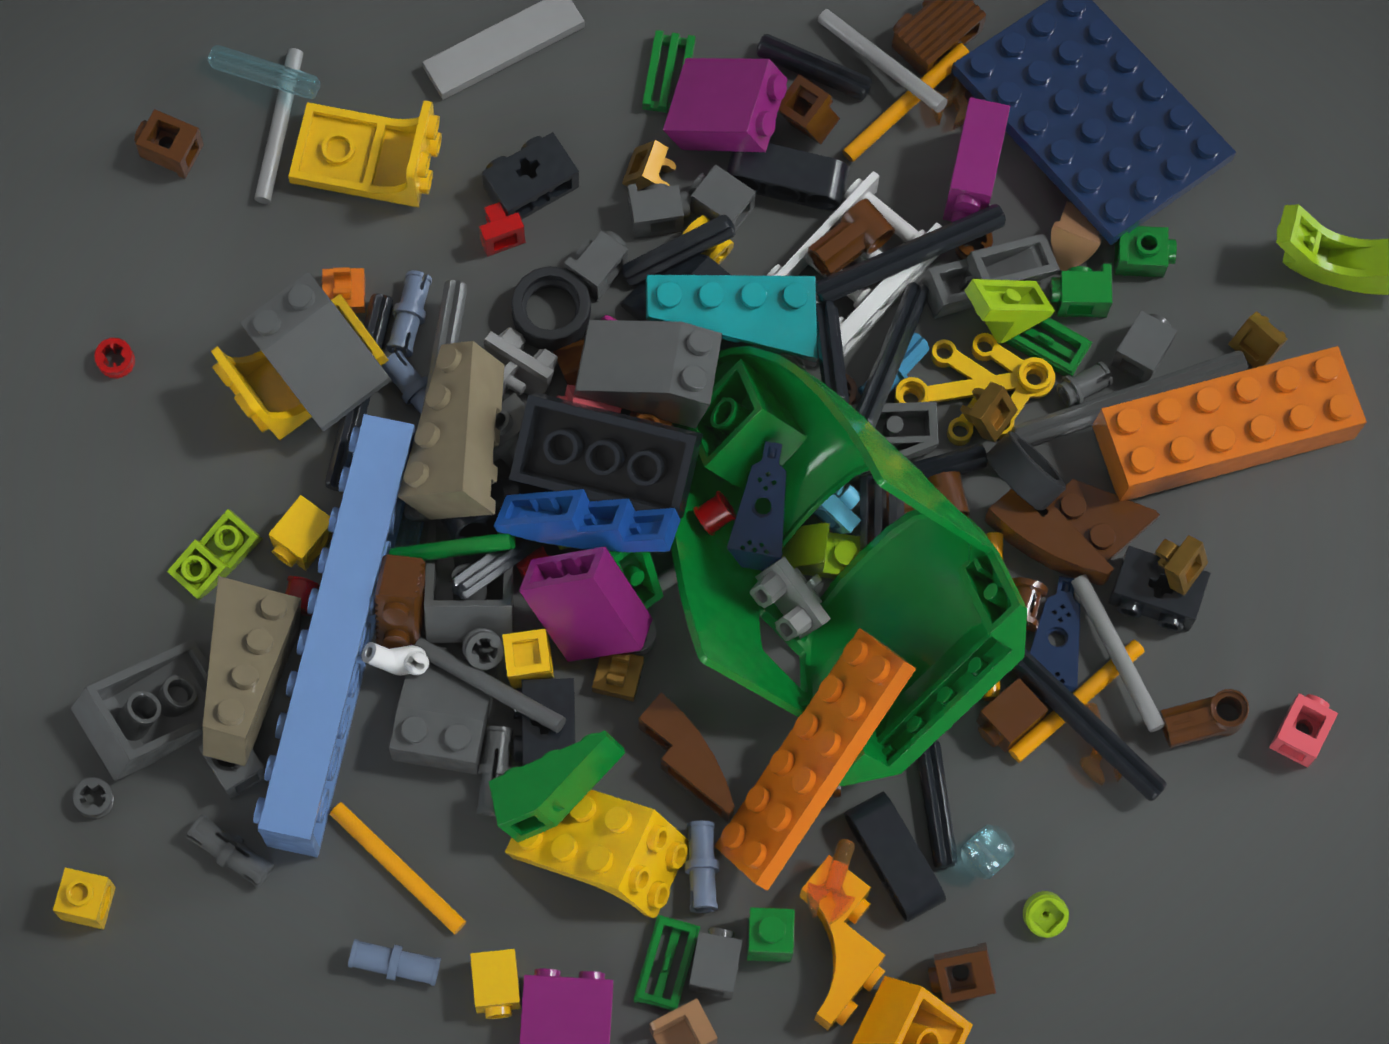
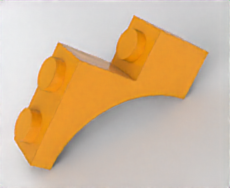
(854, 958)

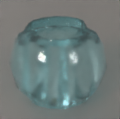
(987, 851)

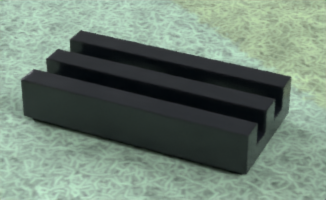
(873, 510)

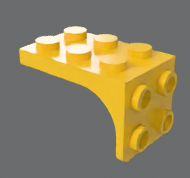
(367, 153)
(262, 390)
(612, 847)

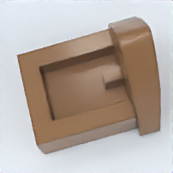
(1073, 238)

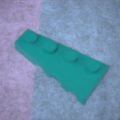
(746, 309)

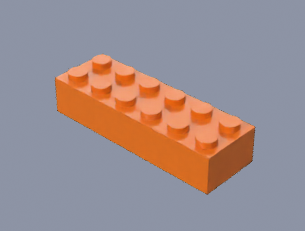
(1228, 423)

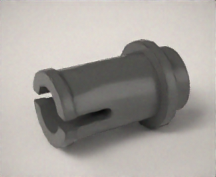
(1077, 388)

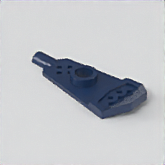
(757, 526)
(1065, 658)

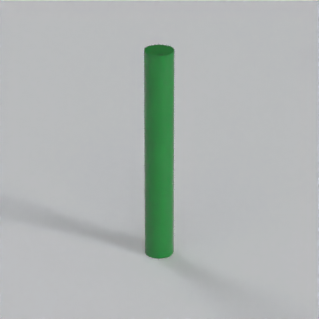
(457, 547)

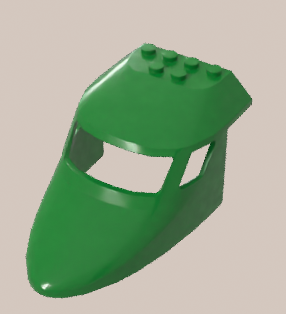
(920, 587)

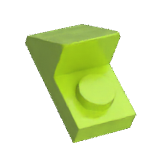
(1008, 305)
(820, 551)

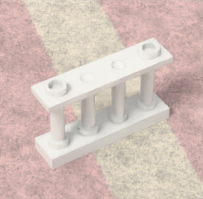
(869, 303)

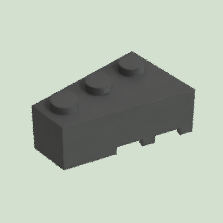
(909, 428)

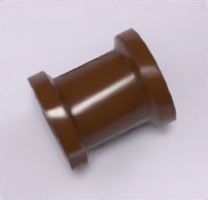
(1031, 593)

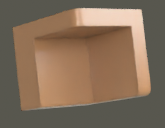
(684, 1026)

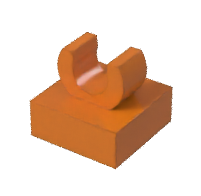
(348, 283)

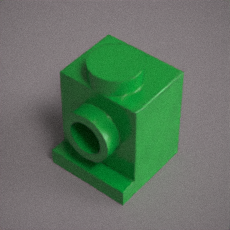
(1134, 260)
(1082, 292)

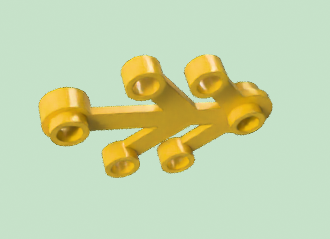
(980, 378)

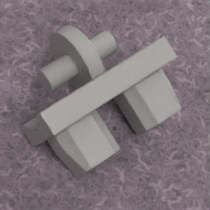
(521, 370)
(792, 596)

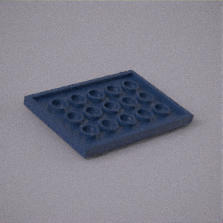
(1094, 114)

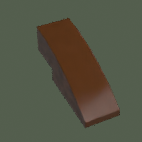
(1047, 539)
(687, 755)

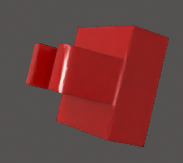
(501, 231)

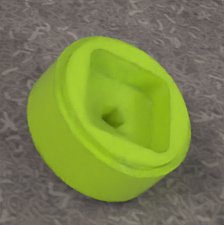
(1045, 914)

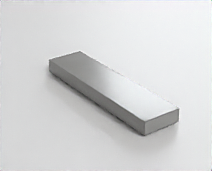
(502, 45)

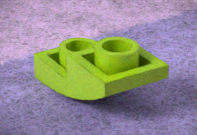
(215, 554)

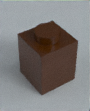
(1010, 716)

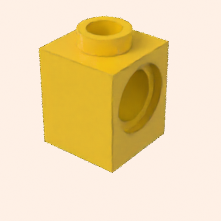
(300, 534)
(527, 656)
(84, 898)
(495, 983)

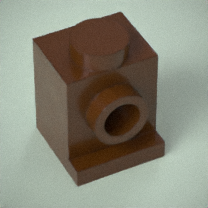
(809, 109)
(165, 129)
(976, 984)

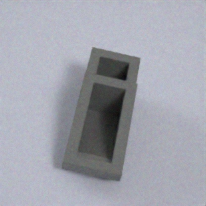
(1016, 260)

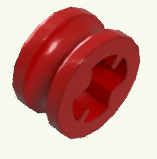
(113, 344)

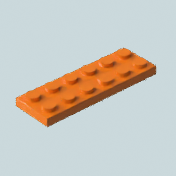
(814, 758)

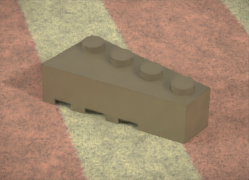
(456, 436)
(247, 658)

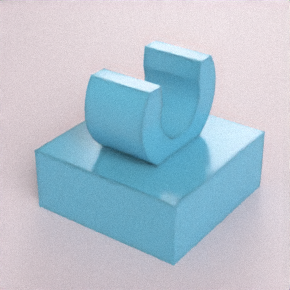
(838, 511)

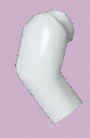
(397, 660)

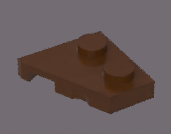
(1102, 517)

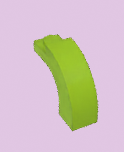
(1332, 257)

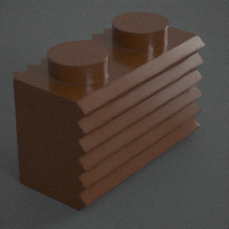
(936, 31)
(399, 601)

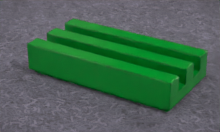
(674, 42)
(1062, 332)
(656, 1000)

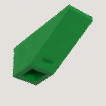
(546, 790)

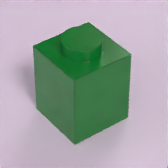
(770, 934)

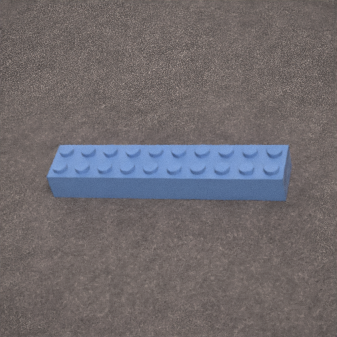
(341, 625)

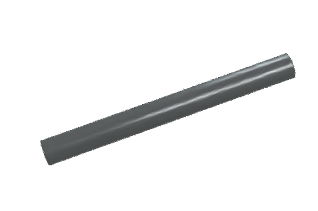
(492, 686)

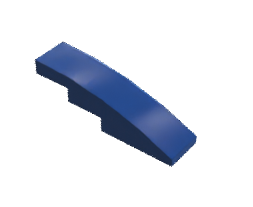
(575, 522)

